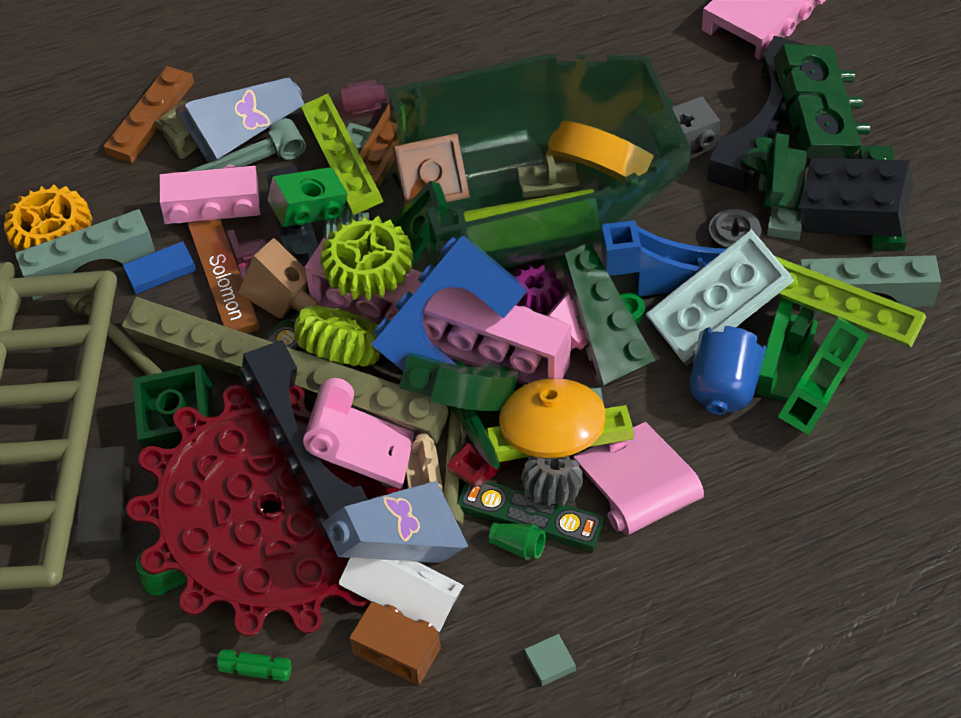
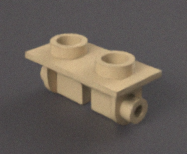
(423, 463)

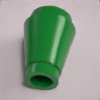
(518, 539)

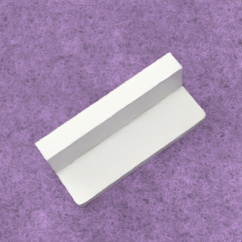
(405, 585)

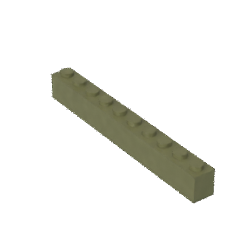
(224, 350)

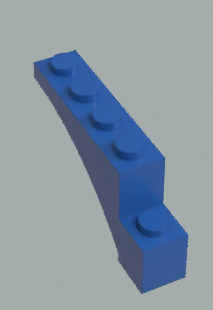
(655, 262)

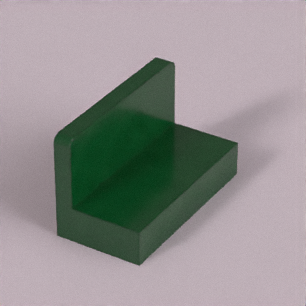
(784, 174)

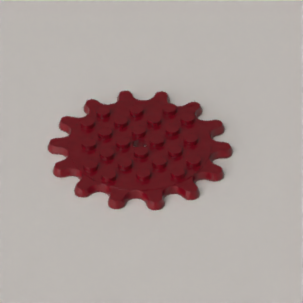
(216, 523)

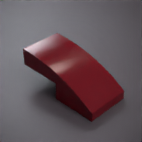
(472, 467)

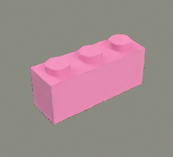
(209, 194)

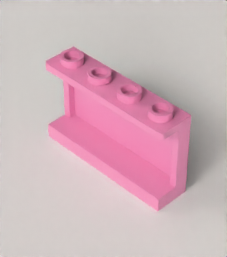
(757, 19)

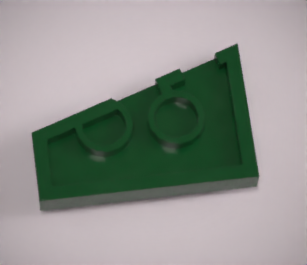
(414, 216)

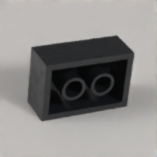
(856, 196)

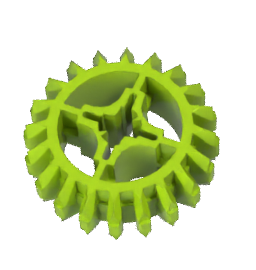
(375, 257)
(337, 335)

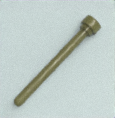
(81, 305)
(452, 481)

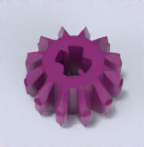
(543, 289)

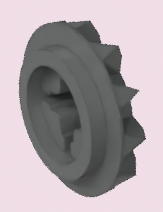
(723, 223)

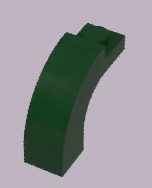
(459, 386)

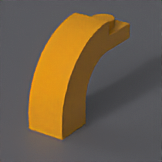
(598, 150)

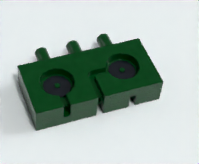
(819, 101)

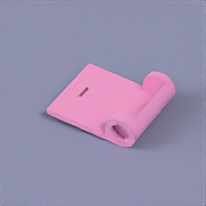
(356, 438)
(640, 479)

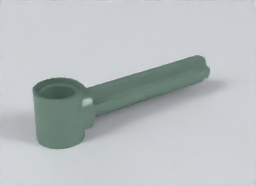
(283, 141)

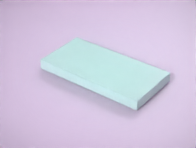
(720, 294)

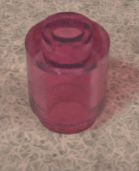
(362, 96)

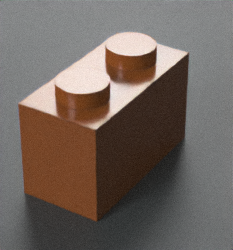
(395, 642)

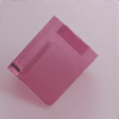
(244, 251)

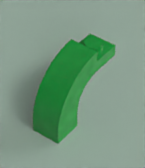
(823, 375)

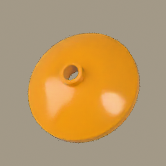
(552, 418)

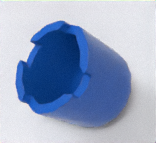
(726, 369)

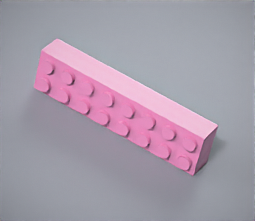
(464, 325)

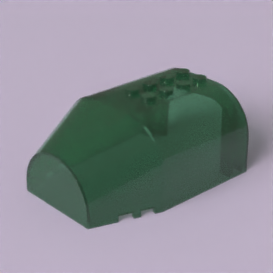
(506, 123)

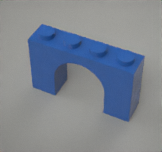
(461, 267)

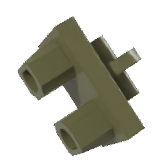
(547, 179)

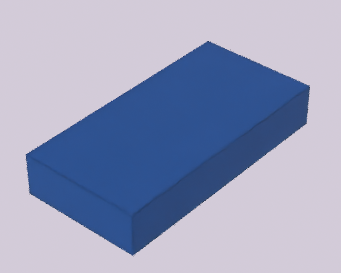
(159, 267)

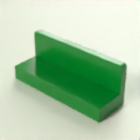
(780, 368)

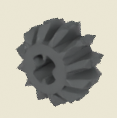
(552, 479)

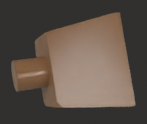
(276, 281)

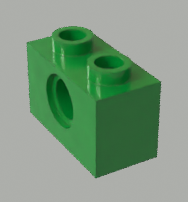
(307, 196)

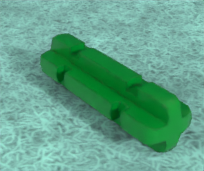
(254, 665)

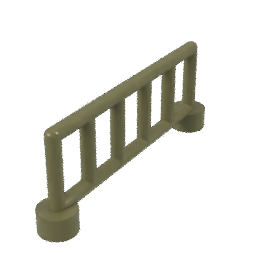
(81, 392)

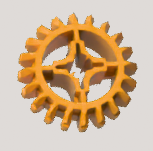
(45, 215)

